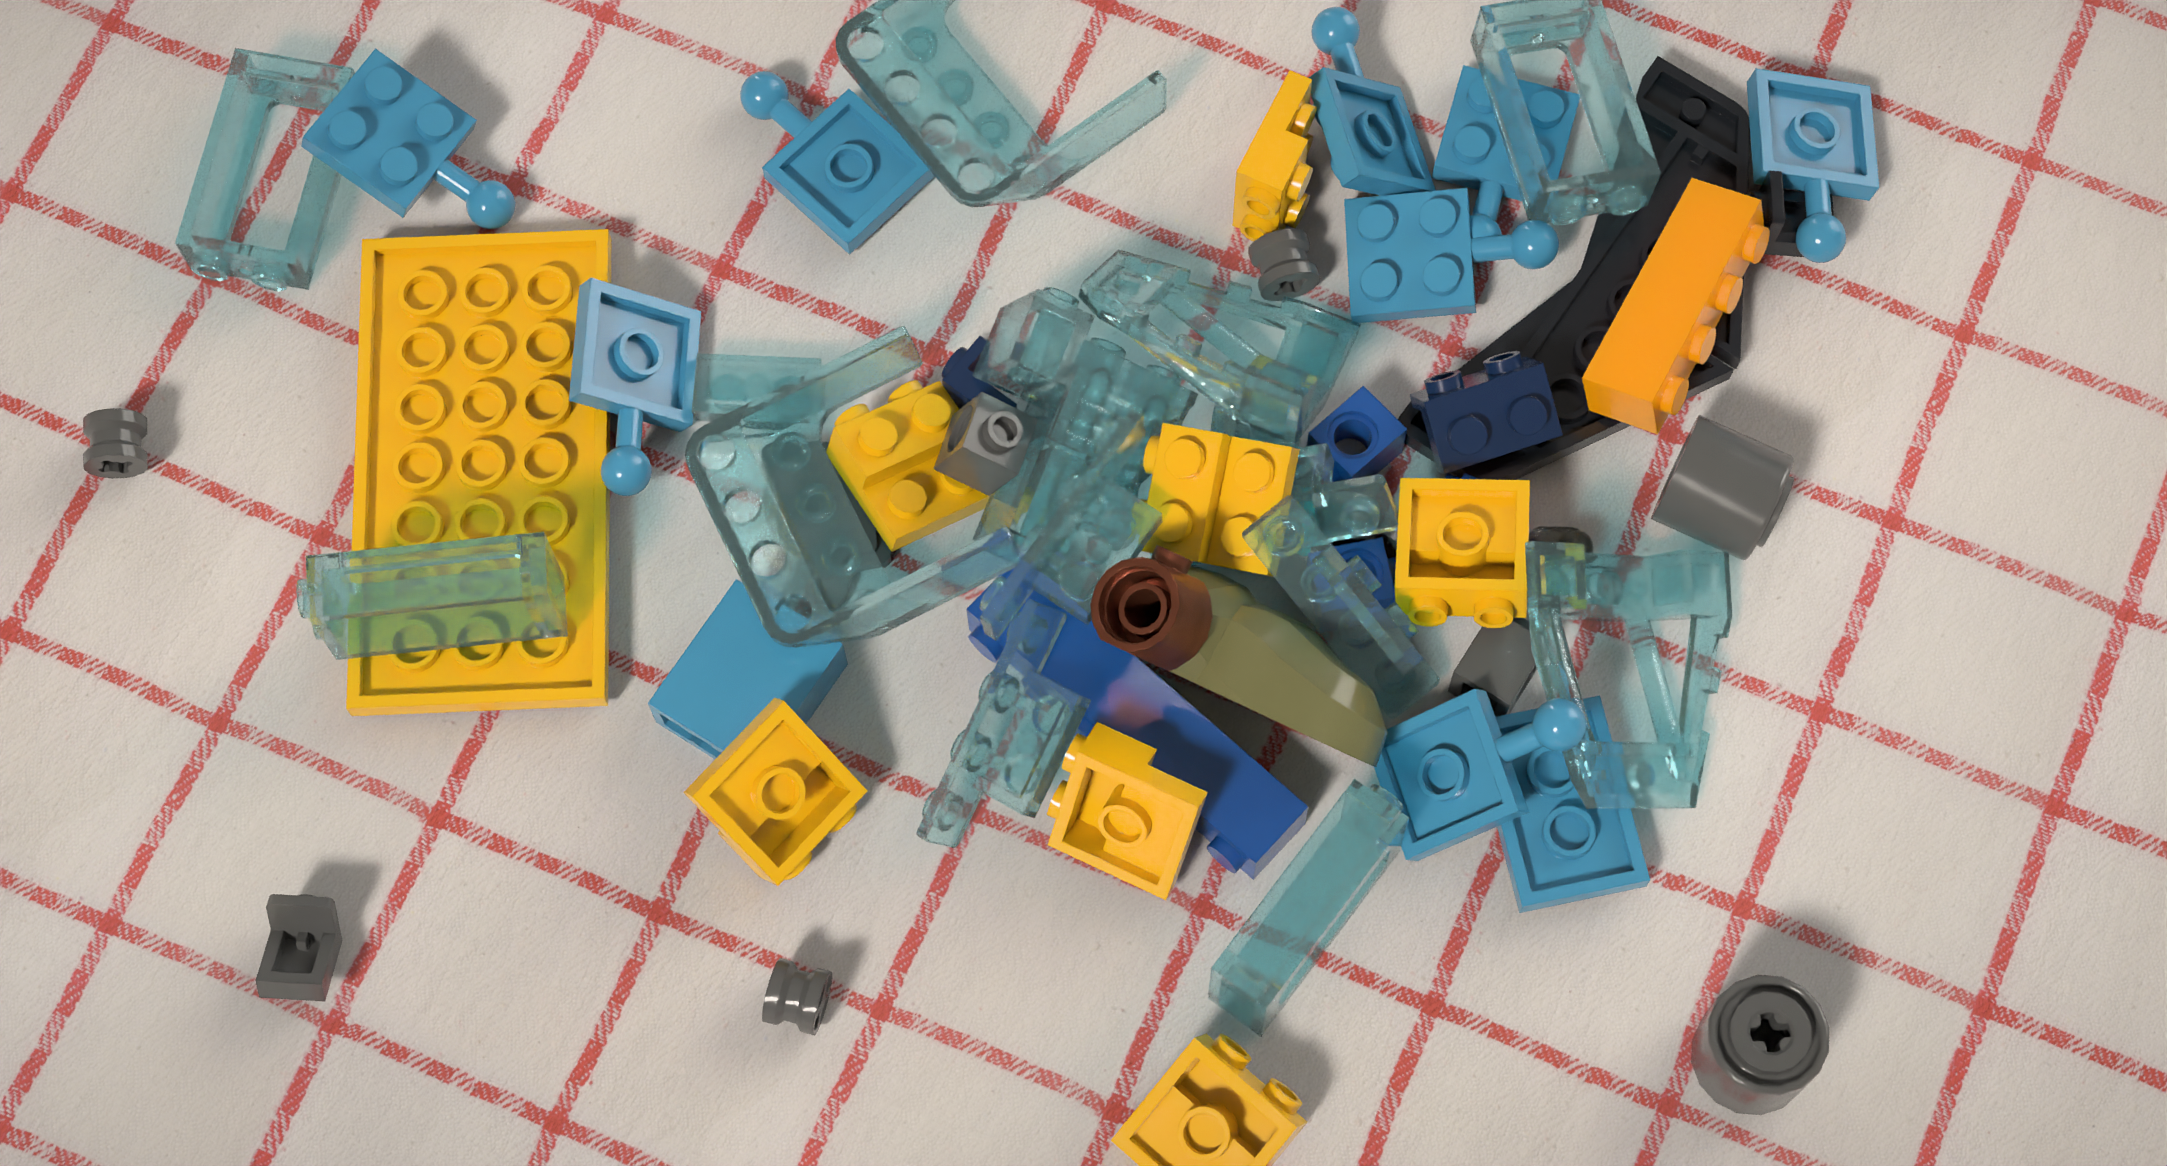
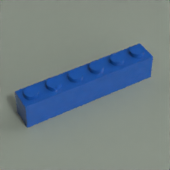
(1246, 808)

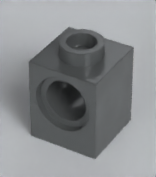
(985, 444)
(1497, 663)

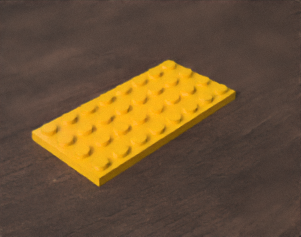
(477, 439)

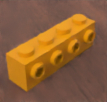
(1675, 306)

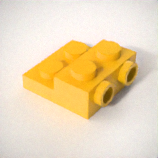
(1274, 168)
(891, 460)
(1213, 491)
(1462, 550)
(776, 793)
(1124, 811)
(1212, 1112)

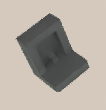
(299, 948)

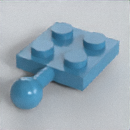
(1363, 118)
(397, 138)
(1820, 142)
(1474, 150)
(842, 167)
(1417, 254)
(636, 362)
(1458, 770)

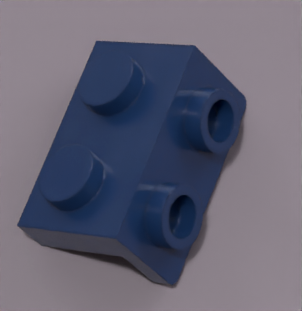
(1487, 411)

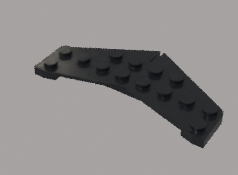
(1692, 136)

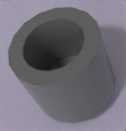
(1725, 489)
(1740, 1070)

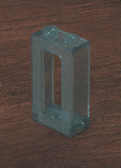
(250, 91)
(1615, 120)
(434, 595)
(1308, 906)

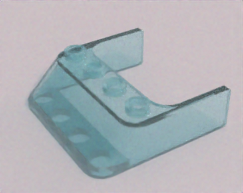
(962, 119)
(794, 523)

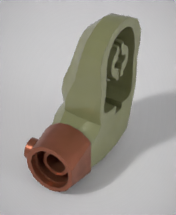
(1238, 648)

